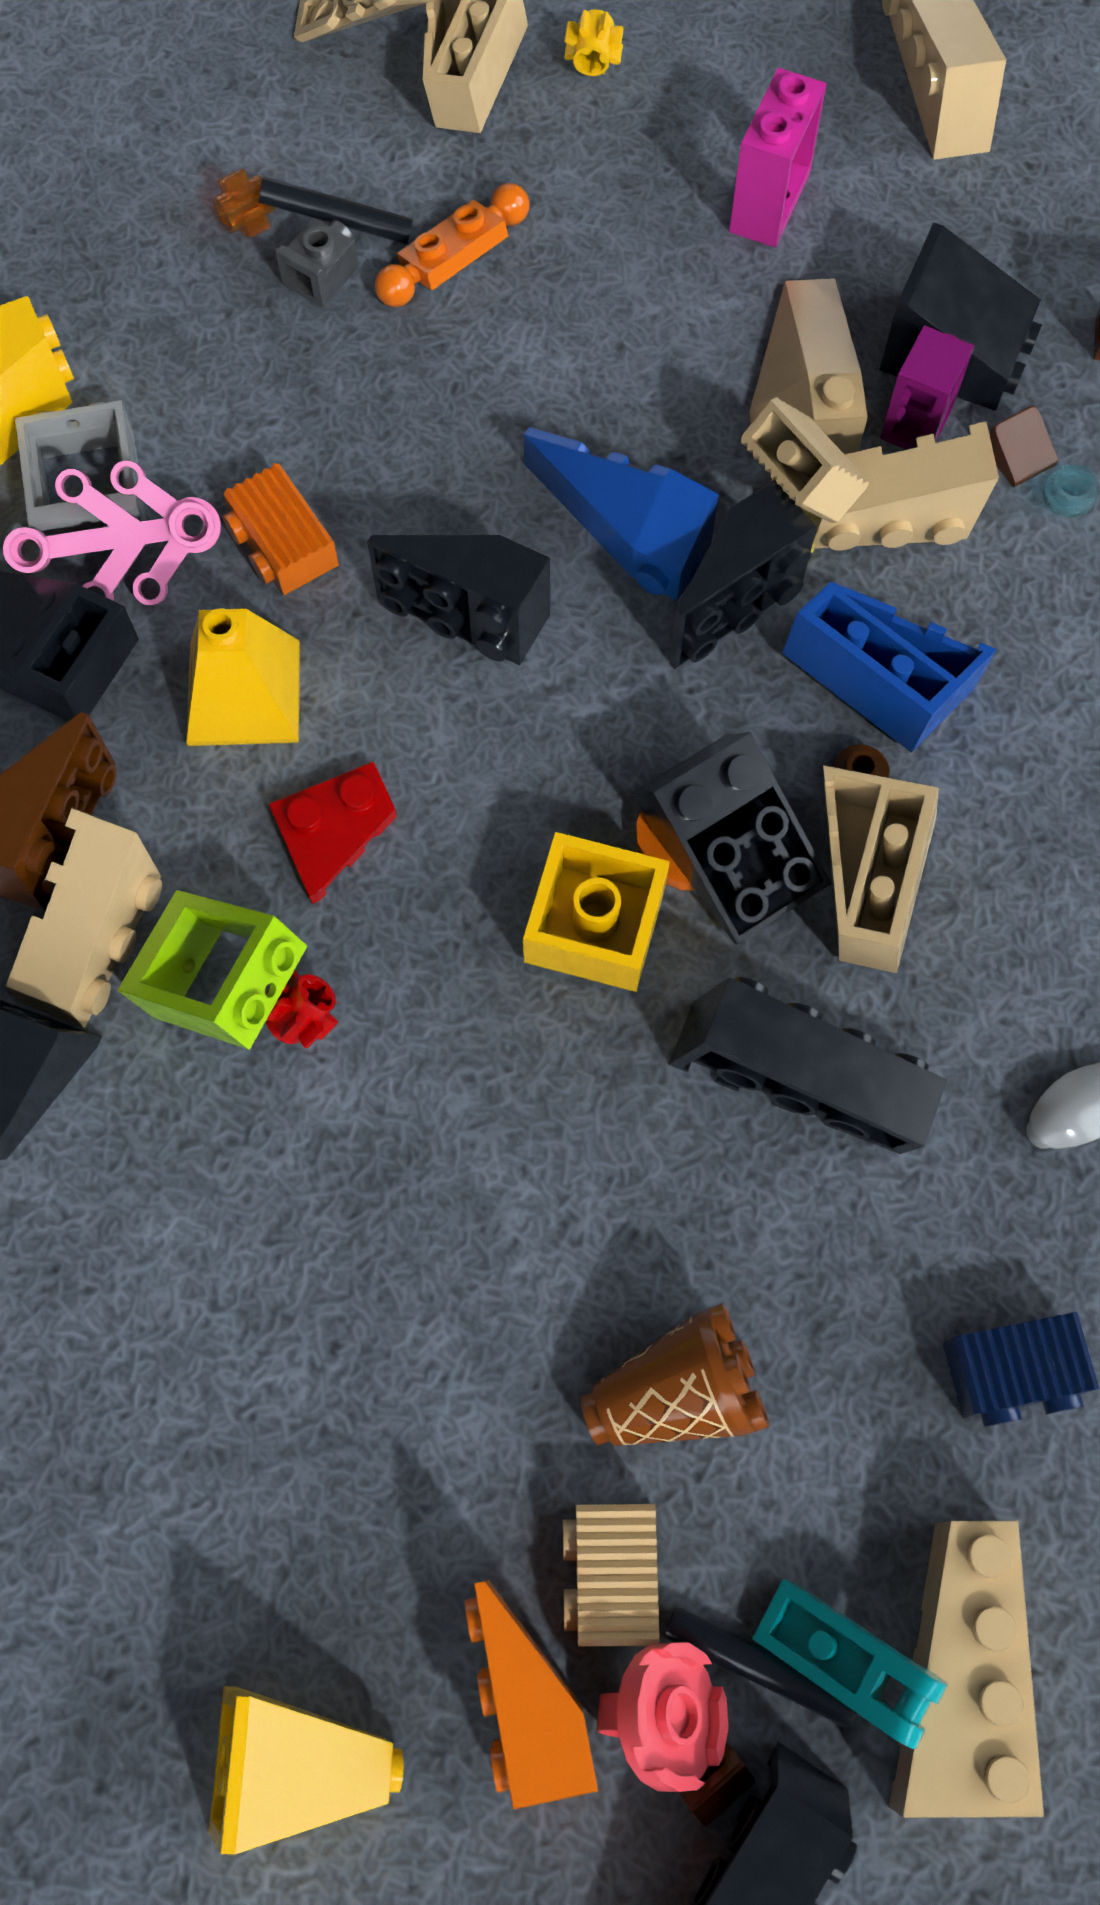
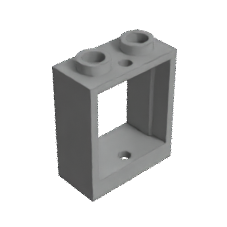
(53, 435)

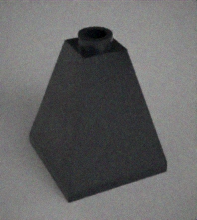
(35, 1066)

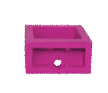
(776, 156)

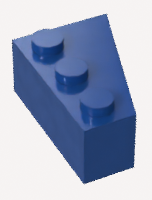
(882, 664)

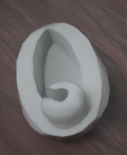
(1067, 1111)

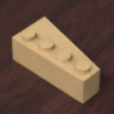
(951, 71)
(974, 1635)

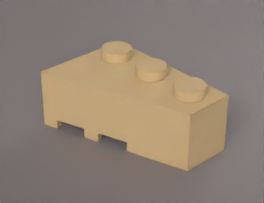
(916, 494)
(87, 923)

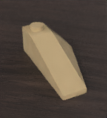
(814, 363)

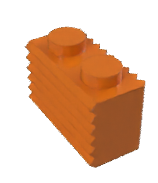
(280, 530)

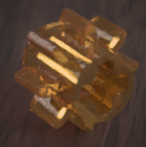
(239, 204)

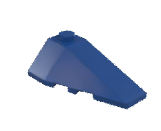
(646, 520)

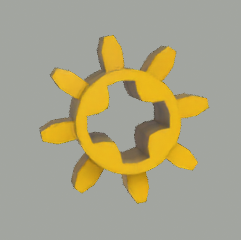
(593, 42)

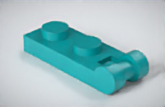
(848, 1662)

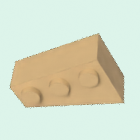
(469, 57)
(877, 860)

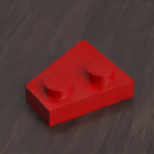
(332, 824)

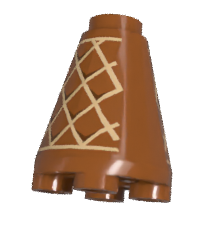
(679, 1388)

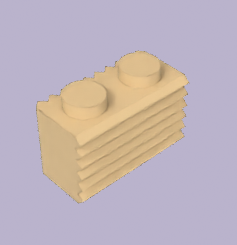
(804, 461)
(614, 1575)

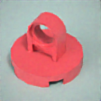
(667, 1717)

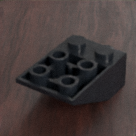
(748, 567)
(466, 588)
(60, 643)
(733, 835)

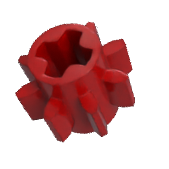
(303, 1011)

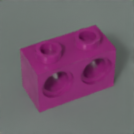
(926, 388)

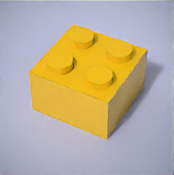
(595, 911)

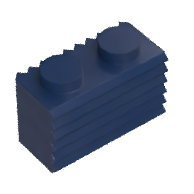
(1021, 1367)

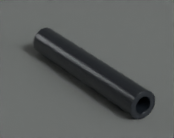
(329, 208)
(755, 1665)

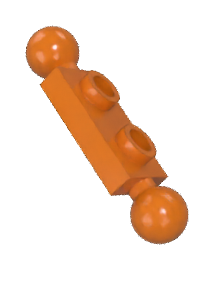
(452, 245)

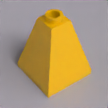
(242, 681)
(291, 1771)

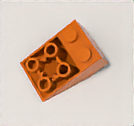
(540, 1720)

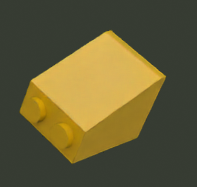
(29, 371)

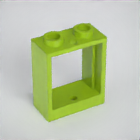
(180, 948)

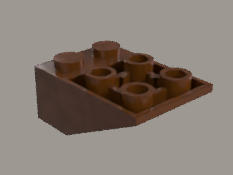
(35, 802)

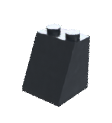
(976, 302)

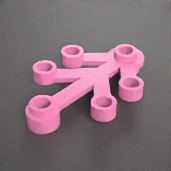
(124, 533)

